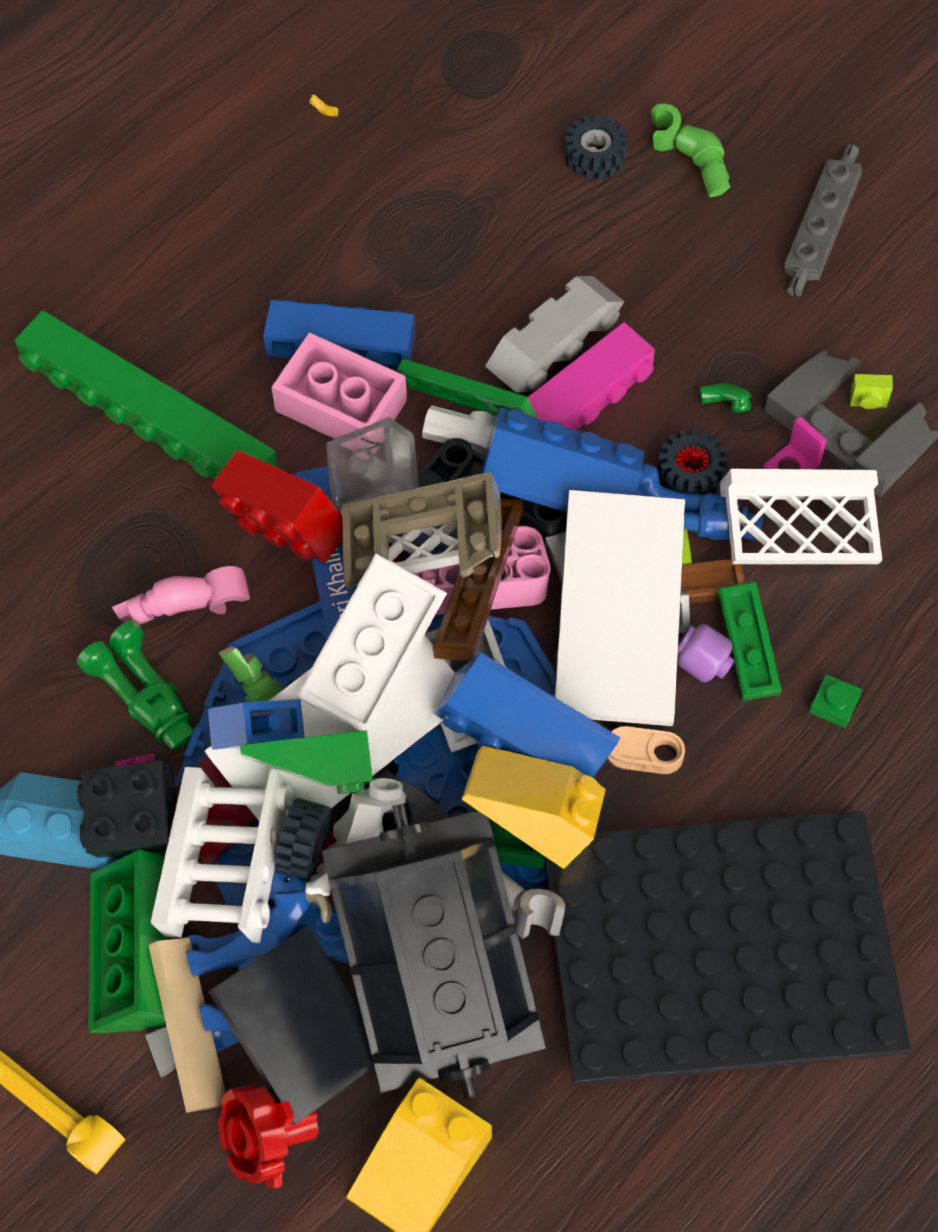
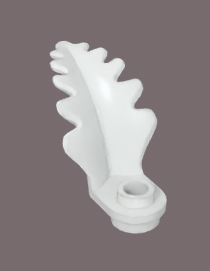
(360, 822)

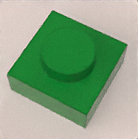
(835, 701)

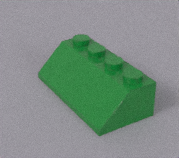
(120, 929)

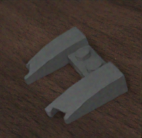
(846, 447)

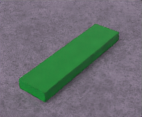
(462, 390)

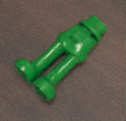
(153, 707)

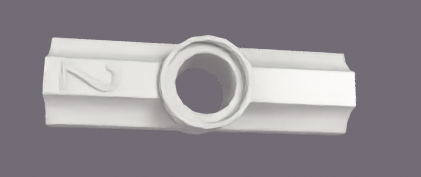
(447, 424)

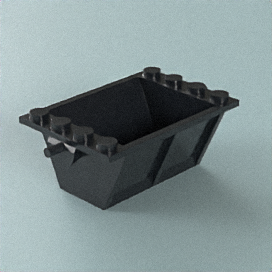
(433, 950)

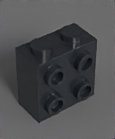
(127, 808)

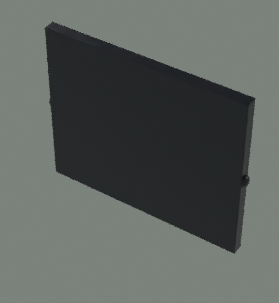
(297, 1023)

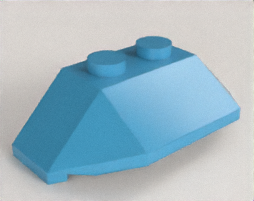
(43, 821)

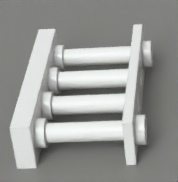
(191, 832)

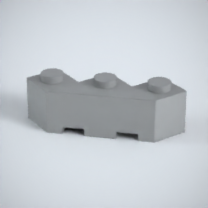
(554, 333)

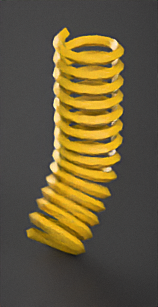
(319, 105)

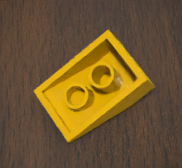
(536, 801)
(420, 1160)

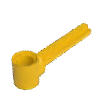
(89, 1138)

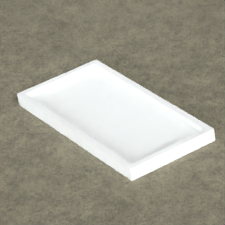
(620, 607)
(400, 724)

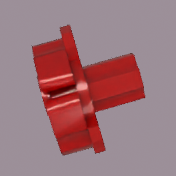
(260, 1133)

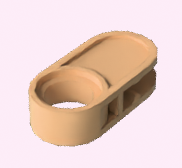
(637, 749)

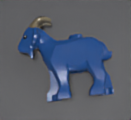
(238, 951)

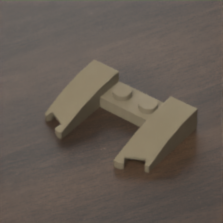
(469, 501)

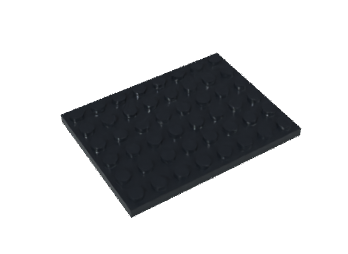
(725, 949)

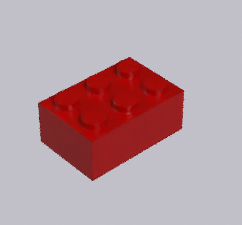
(279, 507)

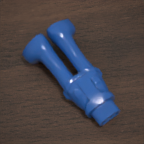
(702, 513)

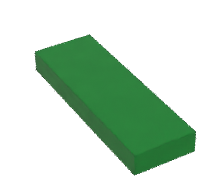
(750, 641)

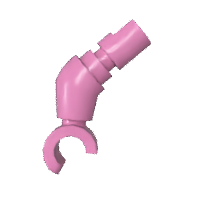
(185, 594)

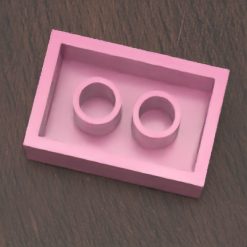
(336, 389)

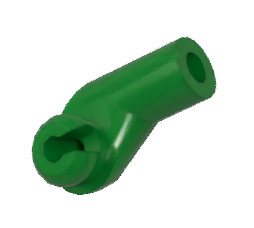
(726, 392)

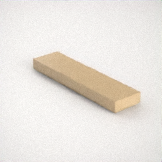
(190, 1043)

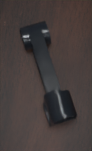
(441, 470)

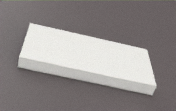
(371, 644)

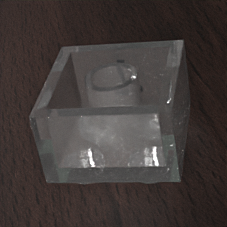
(371, 463)

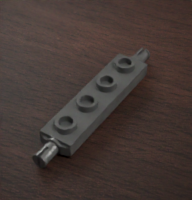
(822, 220)

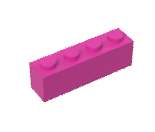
(595, 379)

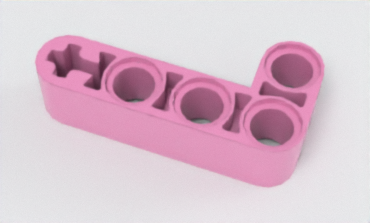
(523, 578)

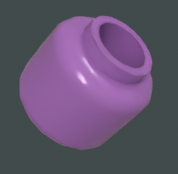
(704, 653)

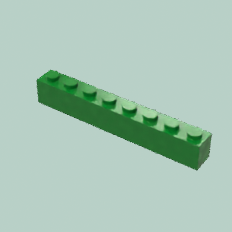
(134, 397)

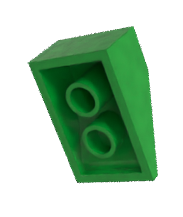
(323, 759)

